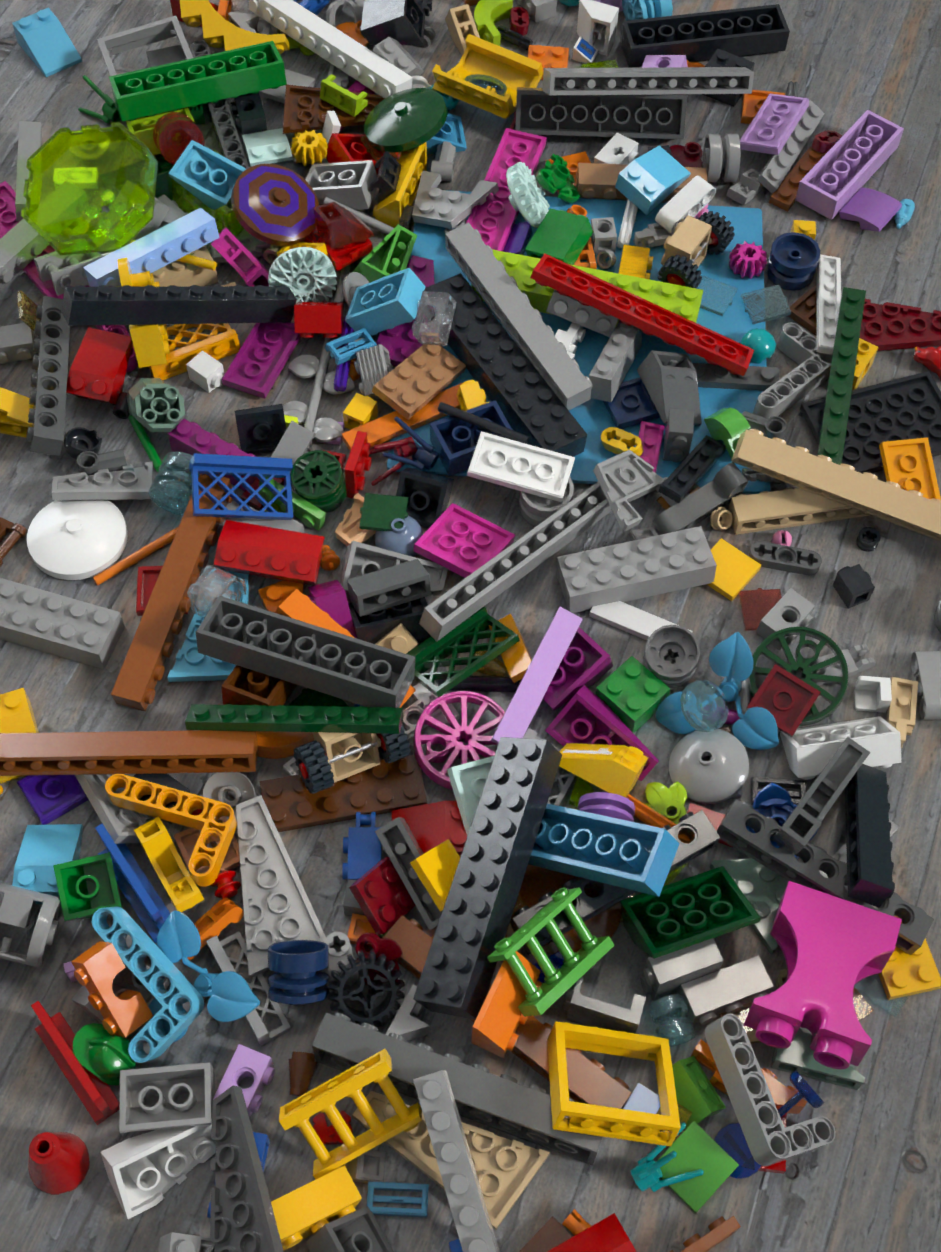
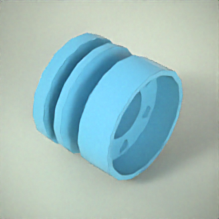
(646, 9)

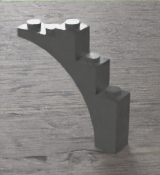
(821, 796)

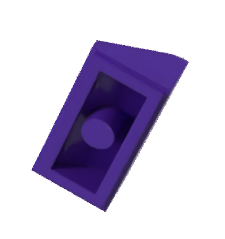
(518, 238)

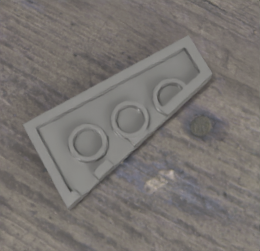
(105, 485)
(117, 821)

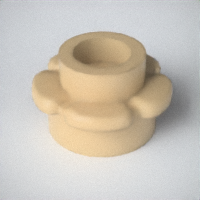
(721, 519)

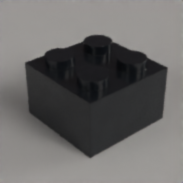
(725, 59)

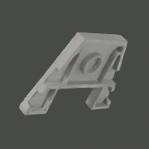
(447, 207)
(624, 480)

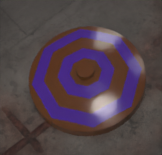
(274, 204)

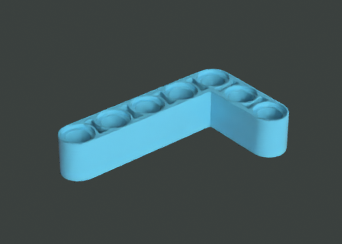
(153, 980)

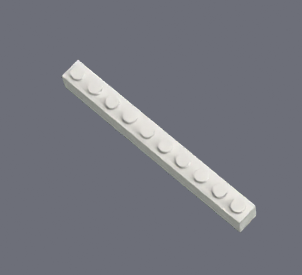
(333, 46)

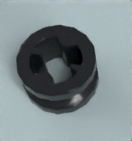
(872, 534)

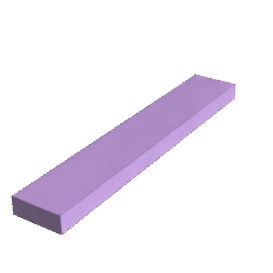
(538, 676)

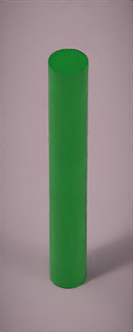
(146, 443)

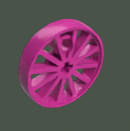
(453, 734)

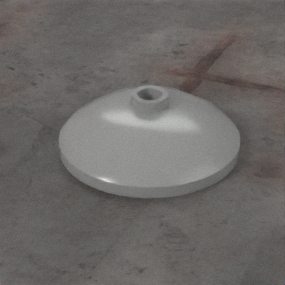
(713, 779)

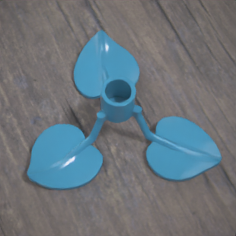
(732, 659)
(227, 990)

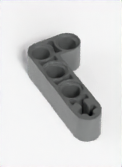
(700, 504)

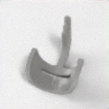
(336, 7)

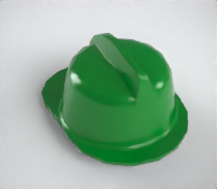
(102, 1053)

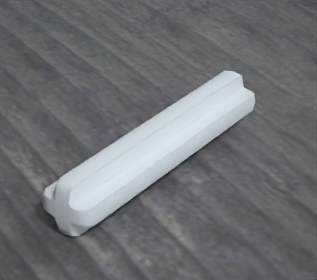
(627, 224)

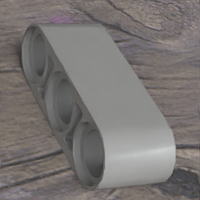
(927, 671)

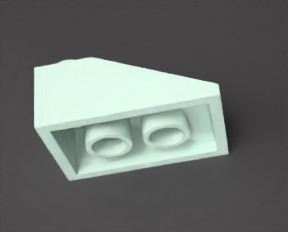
(266, 147)

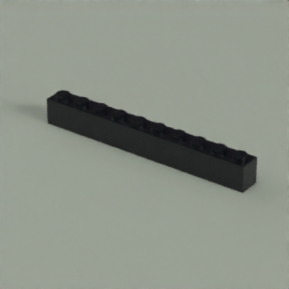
(177, 305)

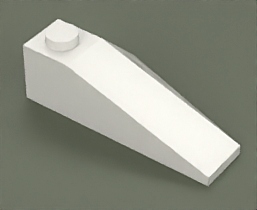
(154, 1162)

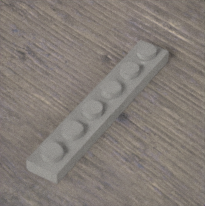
(780, 164)

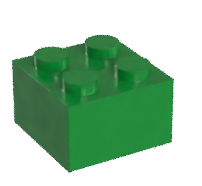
(633, 693)

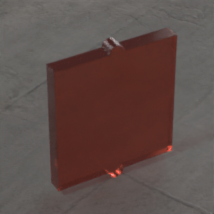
(757, 604)

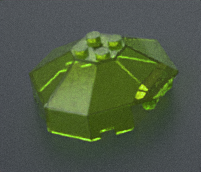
(78, 176)

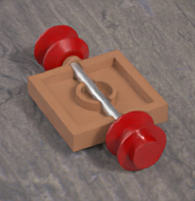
(226, 886)

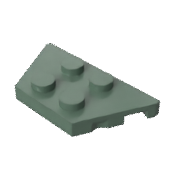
(761, 888)

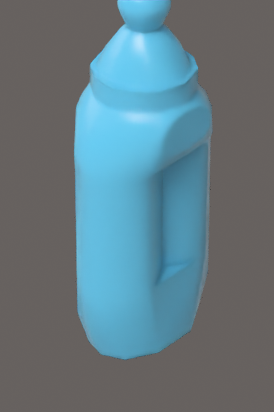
(905, 213)

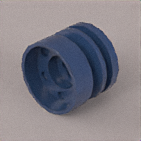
(298, 971)

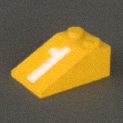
(605, 766)

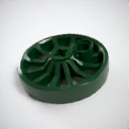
(803, 666)

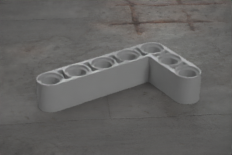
(810, 373)
(753, 1102)

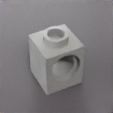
(604, 234)

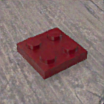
(785, 699)
(382, 896)

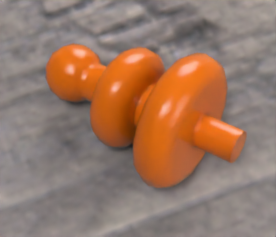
(329, 559)

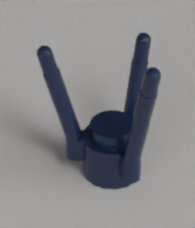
(425, 455)

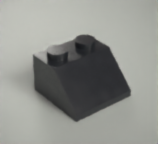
(426, 495)

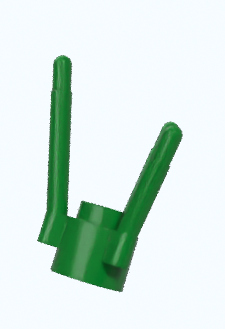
(109, 108)

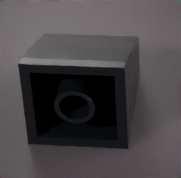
(395, 19)

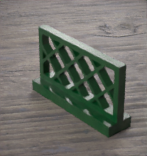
(433, 653)

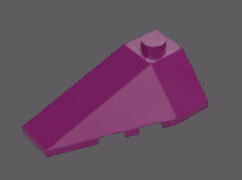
(591, 721)

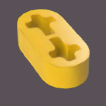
(623, 440)

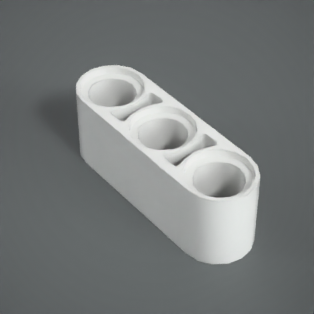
(686, 202)

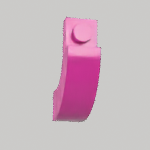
(241, 259)

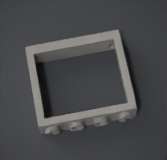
(140, 37)

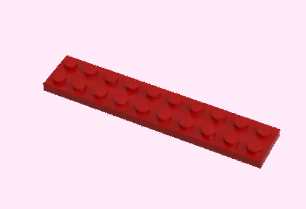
(642, 314)

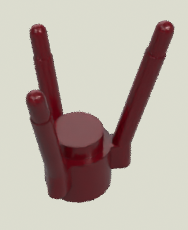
(403, 448)

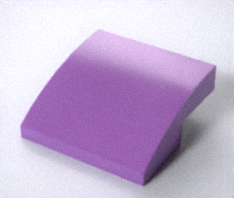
(870, 209)

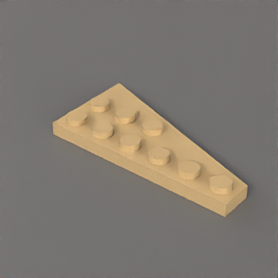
(500, 1164)

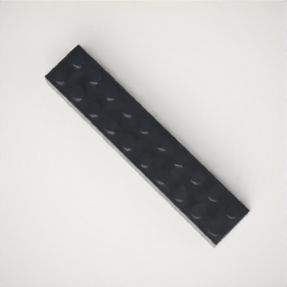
(507, 373)
(488, 877)

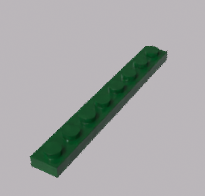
(295, 718)

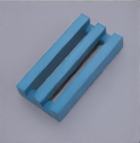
(349, 352)
(404, 1212)

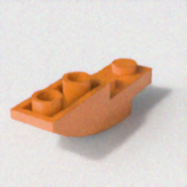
(779, 1092)

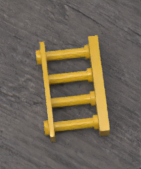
(350, 1084)

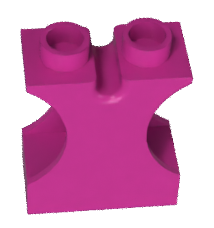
(826, 952)

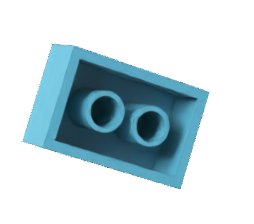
(385, 302)

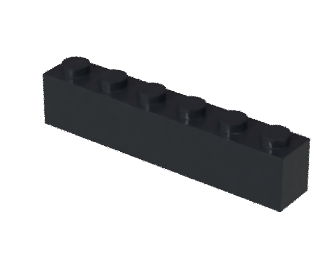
(868, 837)

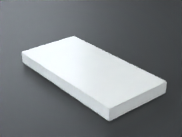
(521, 466)

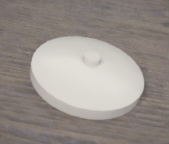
(77, 538)

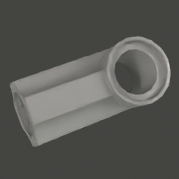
(444, 161)

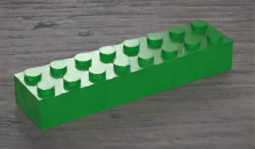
(198, 81)

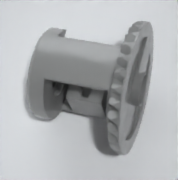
(17, 911)

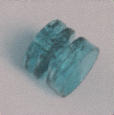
(173, 483)

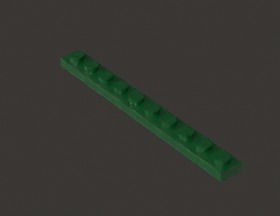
(841, 374)

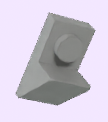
(245, 21)
(404, 1022)

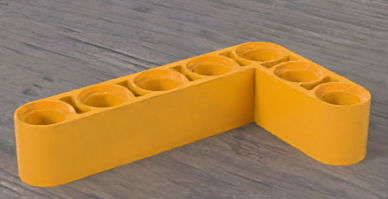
(181, 814)

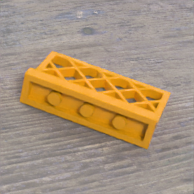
(215, 345)

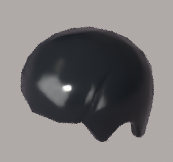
(81, 440)

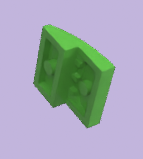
(694, 1152)

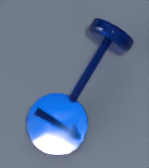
(733, 1140)

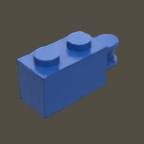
(362, 847)

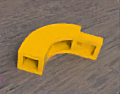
(168, 865)

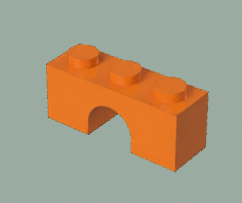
(96, 972)

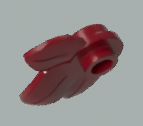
(688, 155)
(380, 946)

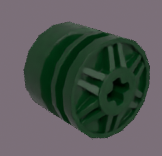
(319, 480)

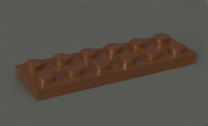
(374, 790)

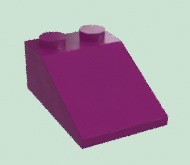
(581, 665)

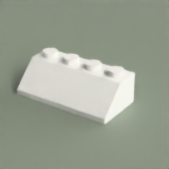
(815, 745)

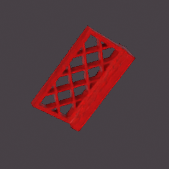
(58, 1039)

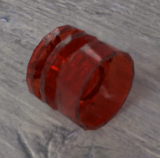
(166, 129)

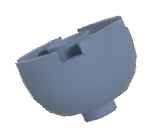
(401, 539)

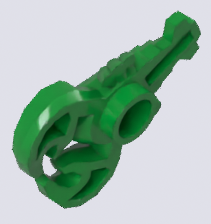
(557, 177)

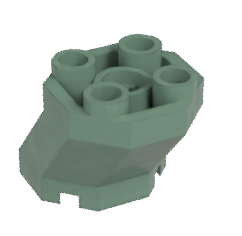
(156, 404)

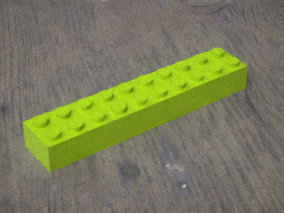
(675, 298)

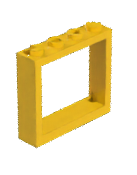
(607, 1120)

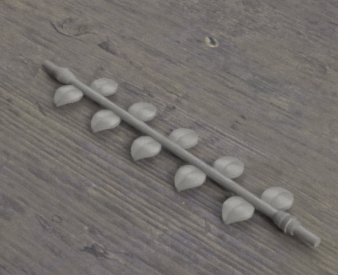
(309, 366)

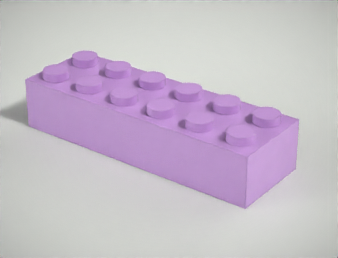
(849, 164)

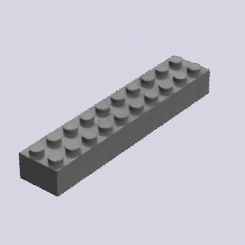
(477, 1093)

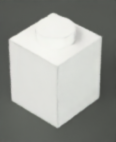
(205, 371)

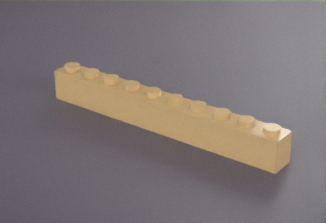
(839, 483)

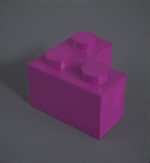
(333, 600)

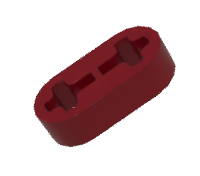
(519, 20)
(825, 141)

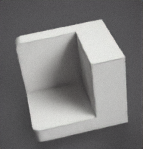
(872, 694)

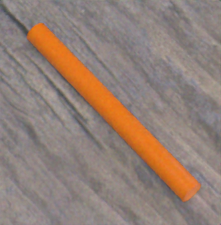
(135, 557)

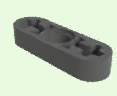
(775, 563)

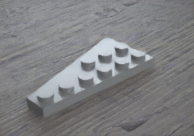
(271, 890)

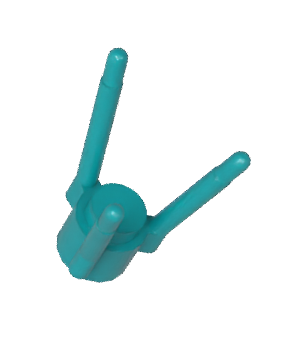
(648, 1172)

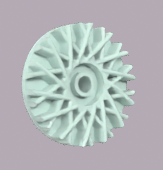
(526, 195)
(306, 273)

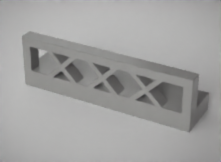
(255, 1022)

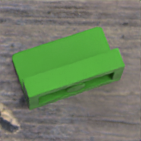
(695, 1090)

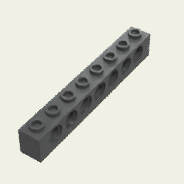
(50, 379)
(783, 862)

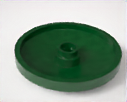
(405, 120)

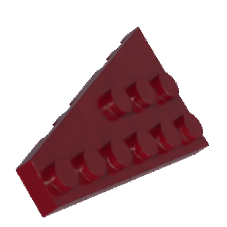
(899, 326)

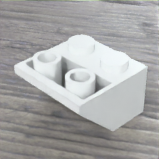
(598, 24)

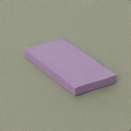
(773, 124)

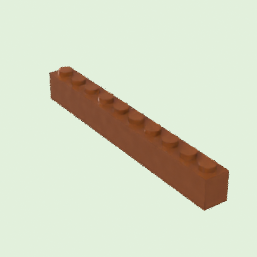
(168, 602)
(127, 752)
(585, 1077)

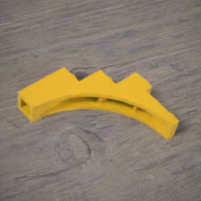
(221, 32)

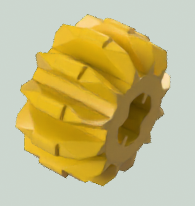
(309, 147)

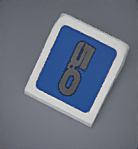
(584, 51)

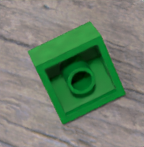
(86, 886)

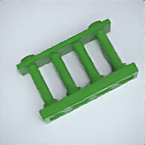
(575, 964)

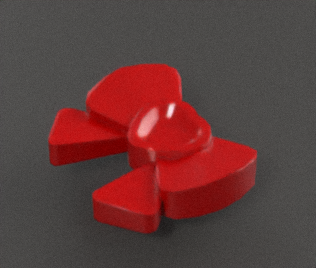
(328, 1134)

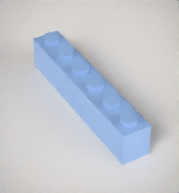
(156, 248)

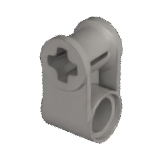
(334, 957)

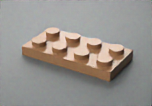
(418, 379)

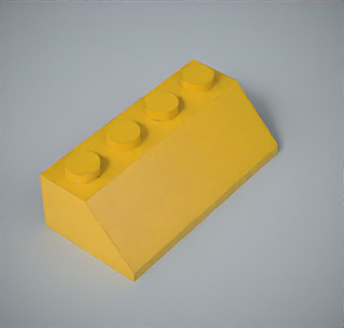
(413, 164)

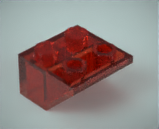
(340, 226)

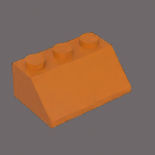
(500, 1013)

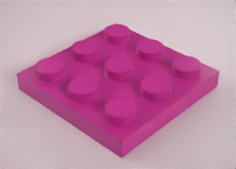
(462, 541)

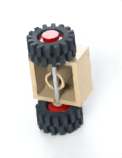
(690, 245)
(346, 754)

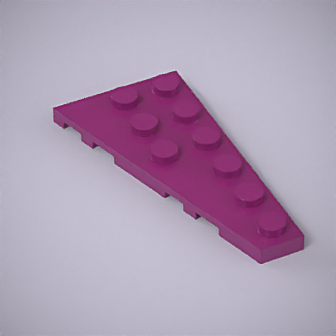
(400, 339)

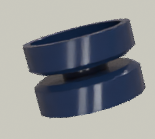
(793, 261)

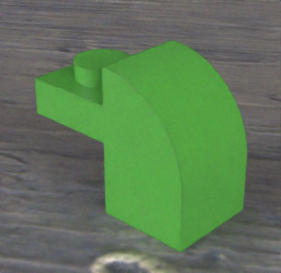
(727, 426)

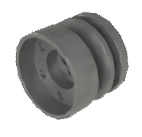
(677, 643)

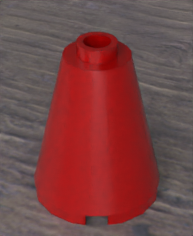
(57, 1162)

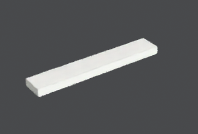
(827, 302)

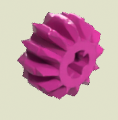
(747, 260)

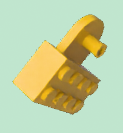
(148, 340)

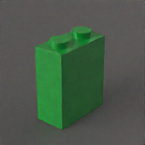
(560, 236)

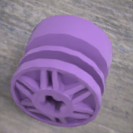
(607, 805)

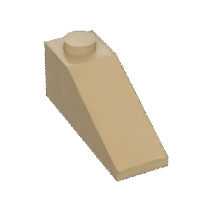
(460, 24)

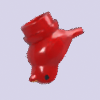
(930, 358)

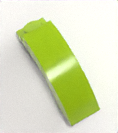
(487, 14)

